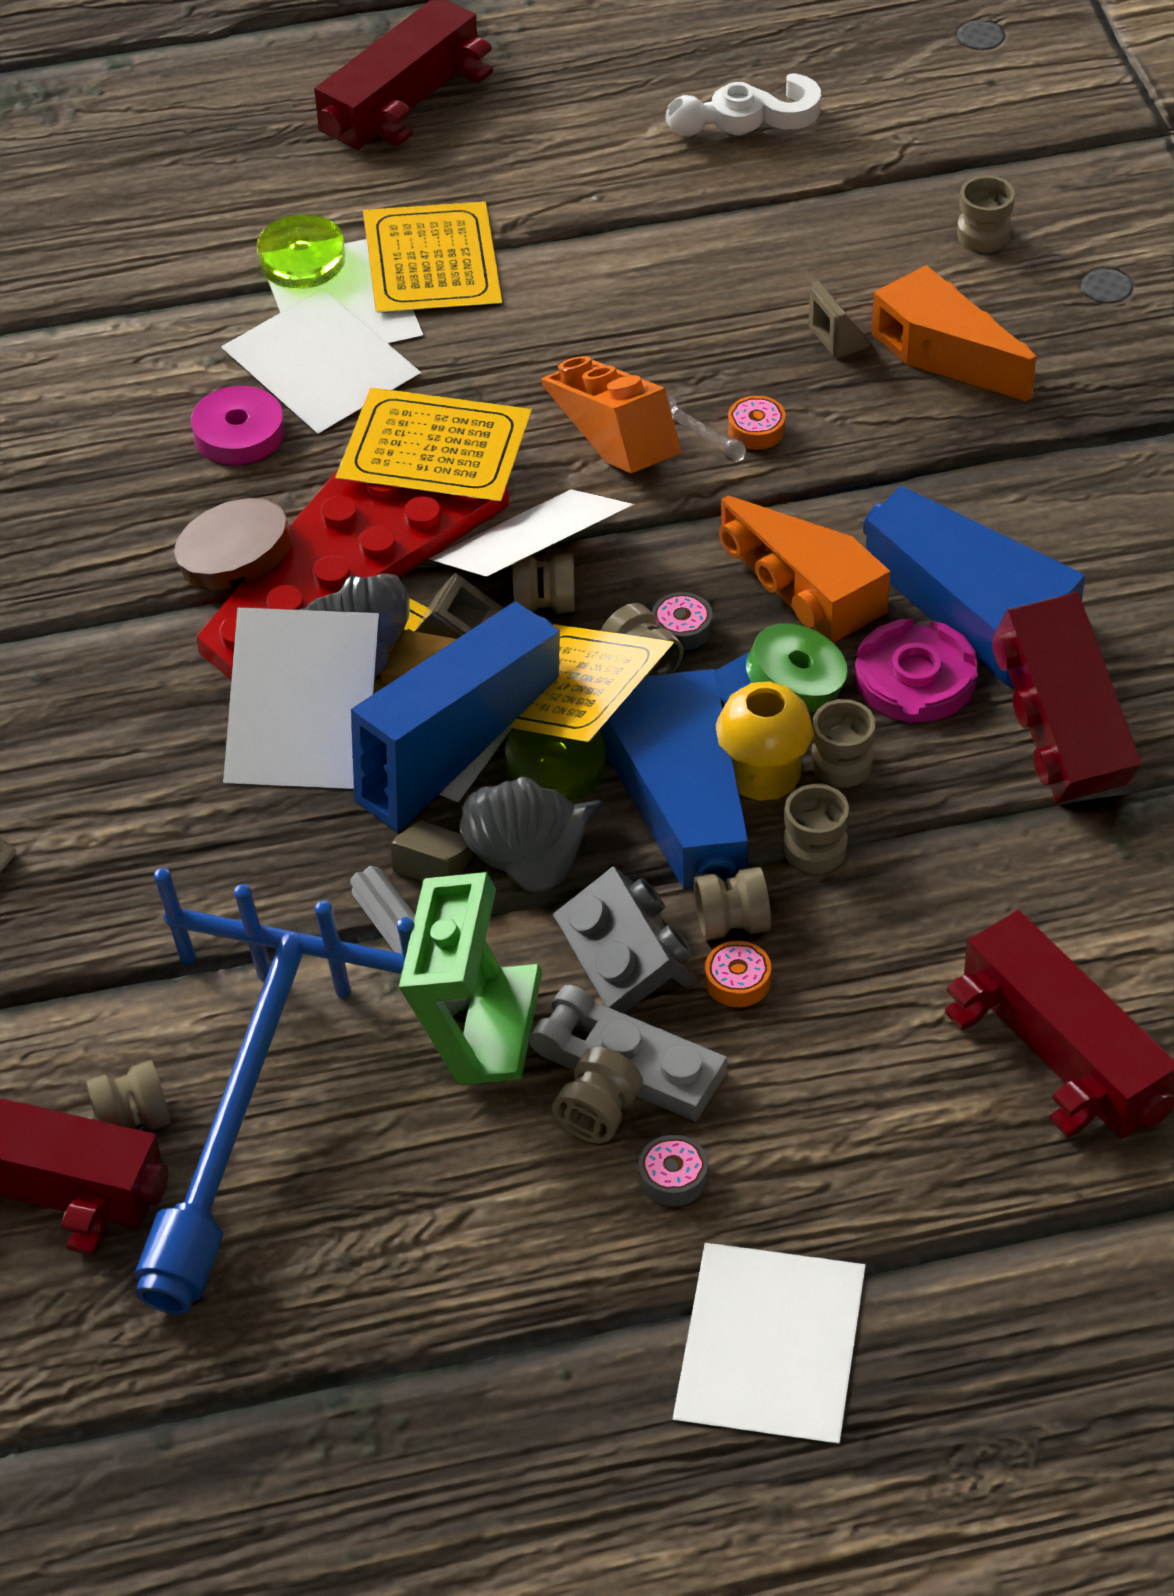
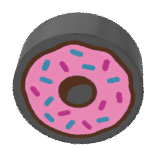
(686, 617)
(673, 1170)

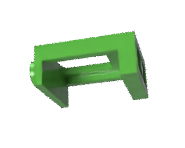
(453, 962)

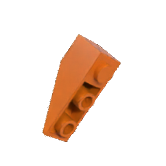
(948, 335)
(616, 412)
(814, 569)

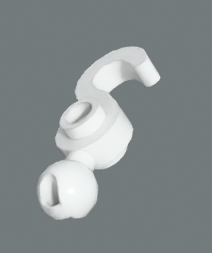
(743, 108)

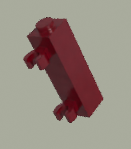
(399, 72)
(1069, 1023)
(81, 1168)

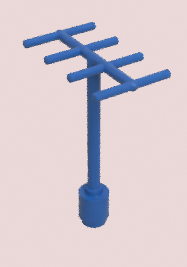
(185, 1237)

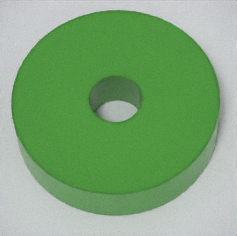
(799, 660)

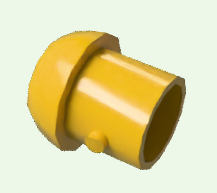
(766, 735)

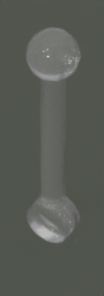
(733, 449)

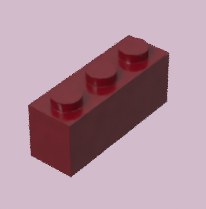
(1065, 698)

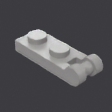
(673, 1070)

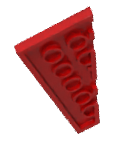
(343, 534)

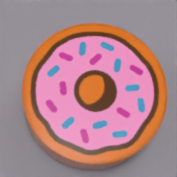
(757, 422)
(738, 974)

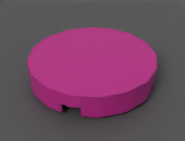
(916, 670)

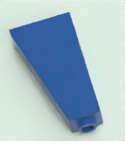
(961, 568)
(448, 711)
(679, 774)

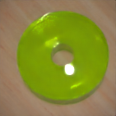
(301, 251)
(572, 775)

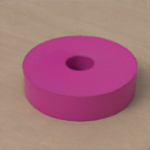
(237, 425)

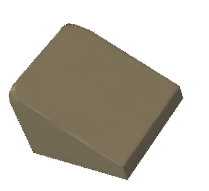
(833, 324)
(457, 609)
(429, 852)

